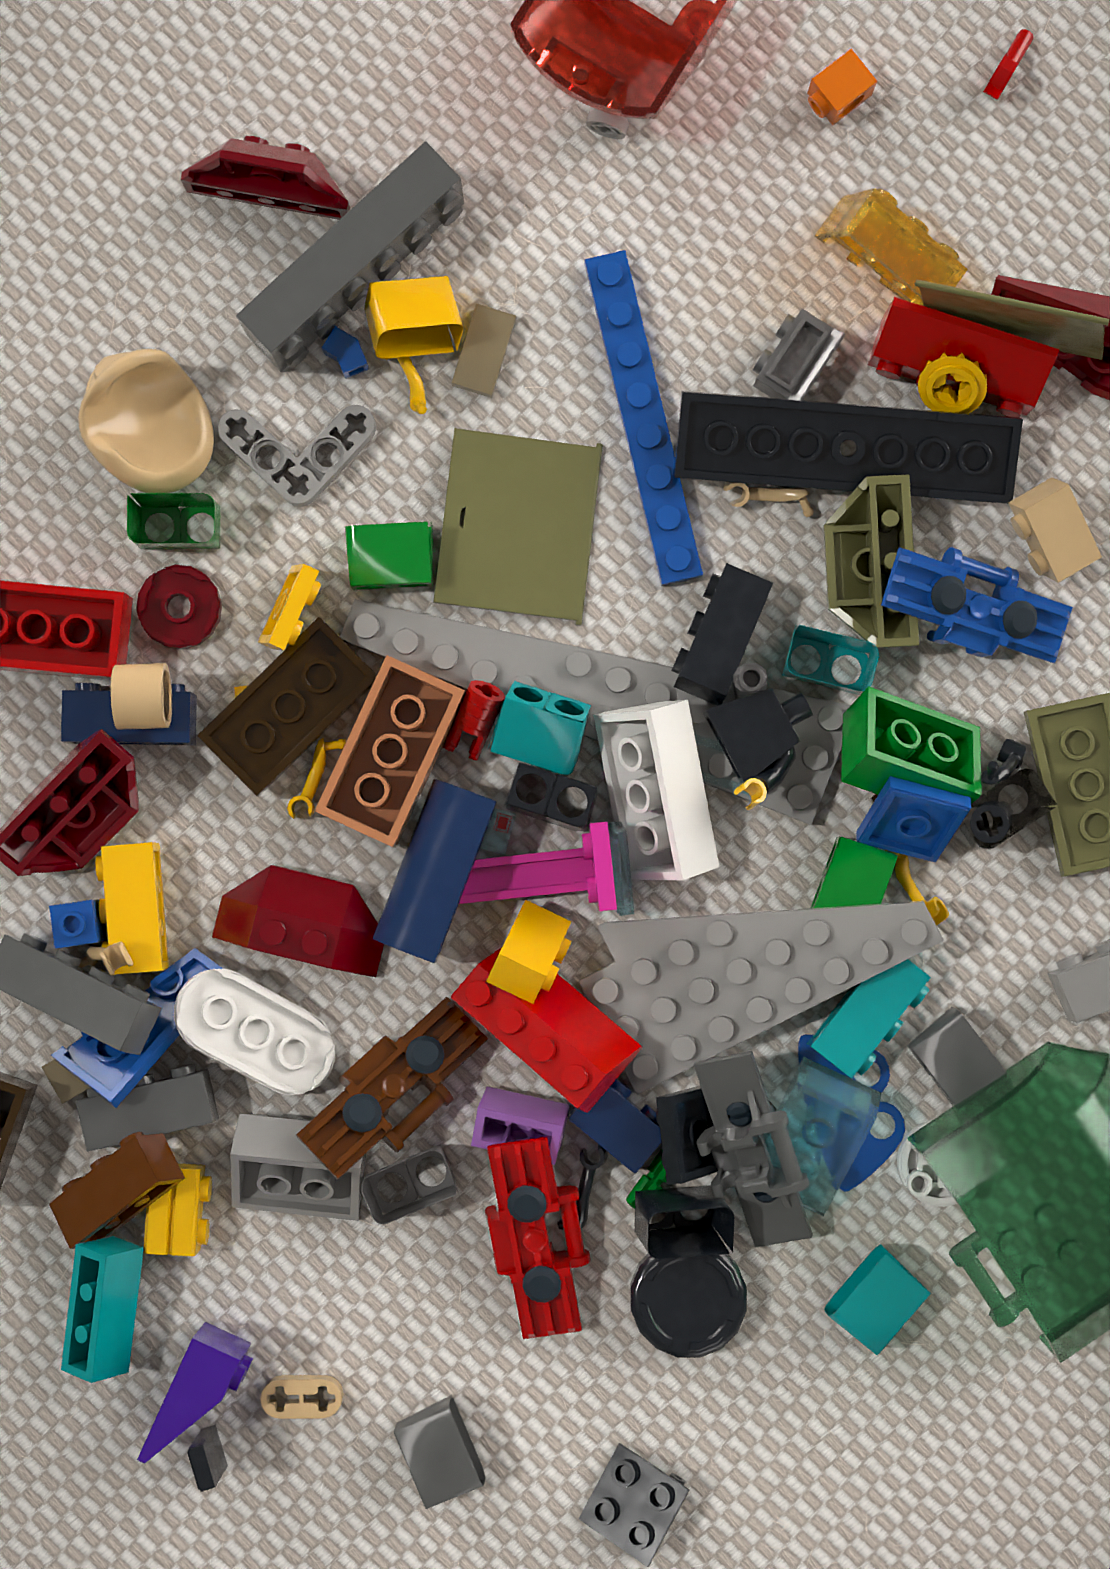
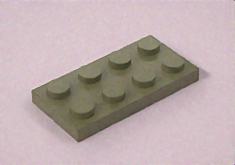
(1074, 764)

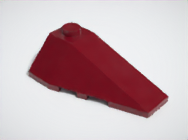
(1091, 371)

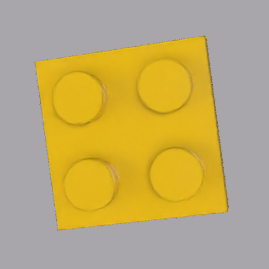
(297, 591)

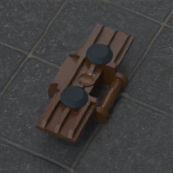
(381, 1077)

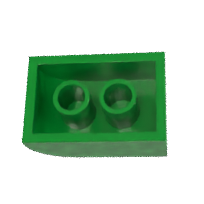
(908, 742)

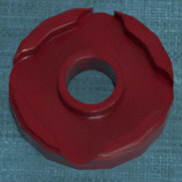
(203, 613)

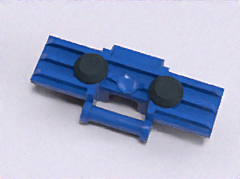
(970, 619)

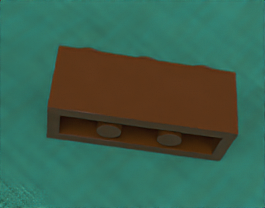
(116, 1188)

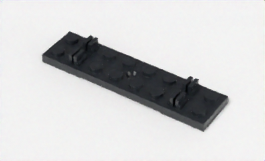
(801, 442)

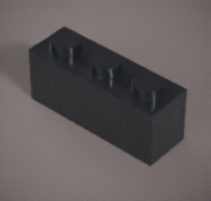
(721, 634)

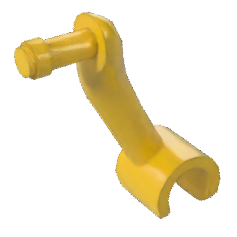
(416, 385)
(935, 905)

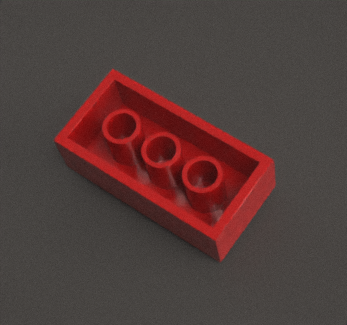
(63, 630)

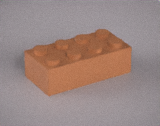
(390, 751)

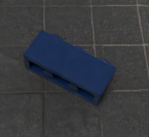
(90, 709)

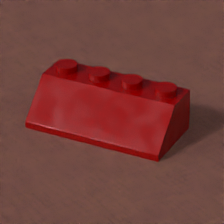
(916, 334)
(556, 1036)

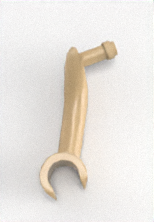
(772, 495)
(112, 956)

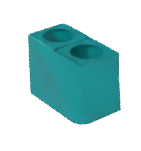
(843, 646)
(540, 728)
(877, 1300)

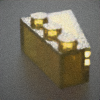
(890, 243)

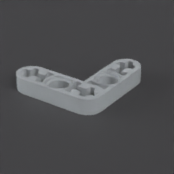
(306, 463)

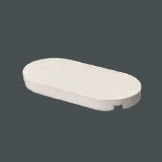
(254, 1031)

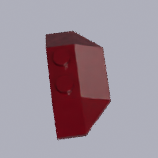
(267, 177)
(72, 810)
(301, 920)

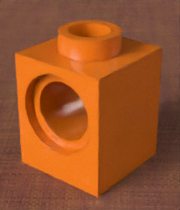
(841, 87)

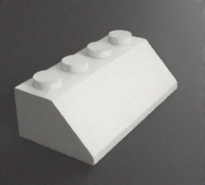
(657, 789)

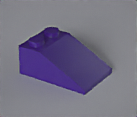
(206, 1373)

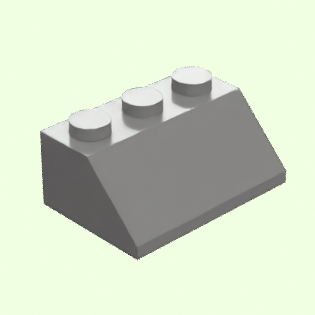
(282, 1175)

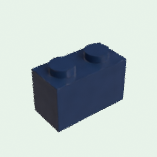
(621, 1126)

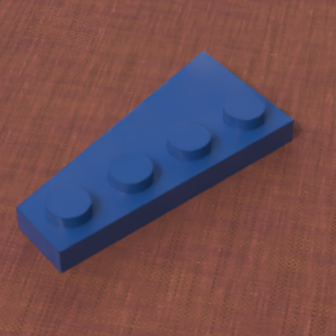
(115, 1072)

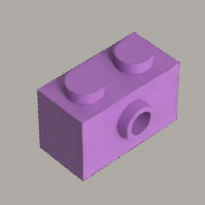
(515, 1117)

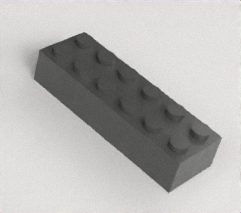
(353, 252)

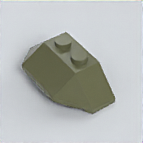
(859, 558)

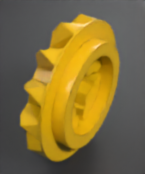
(942, 397)

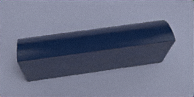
(434, 870)

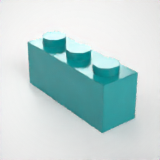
(867, 1016)
(102, 1308)

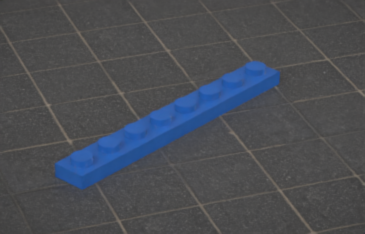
(643, 418)

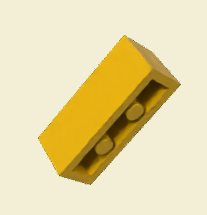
(134, 904)

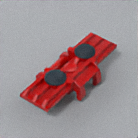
(520, 1238)

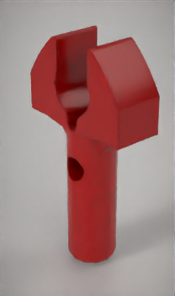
(1009, 64)

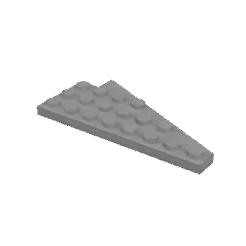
(722, 978)

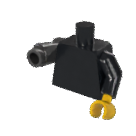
(757, 732)

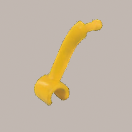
(314, 775)

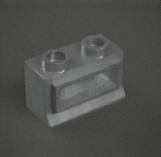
(798, 358)

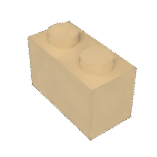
(1053, 530)

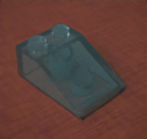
(826, 1127)

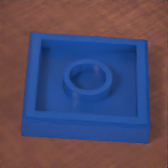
(913, 819)

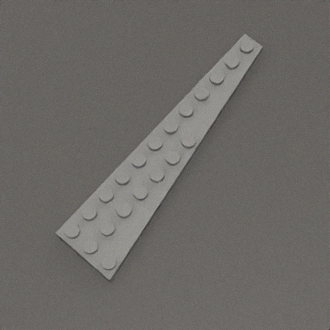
(606, 681)

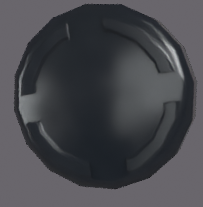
(688, 1303)

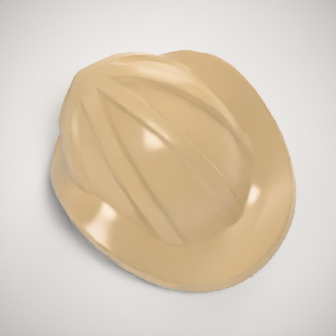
(146, 421)

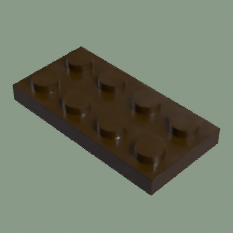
(288, 707)

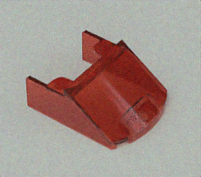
(617, 51)

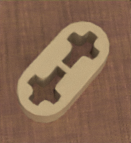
(302, 1407)

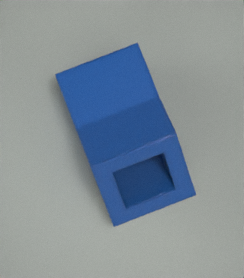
(346, 351)

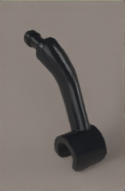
(1011, 756)
(586, 1184)

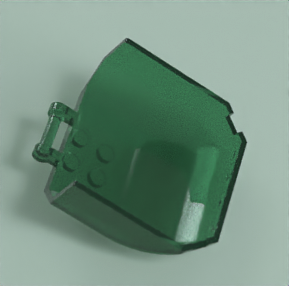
(1035, 1186)

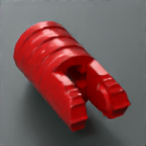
(475, 717)

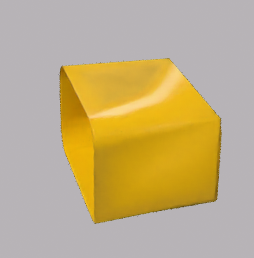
(412, 317)

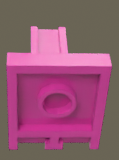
(548, 873)

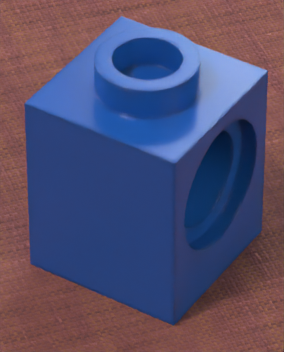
(77, 923)

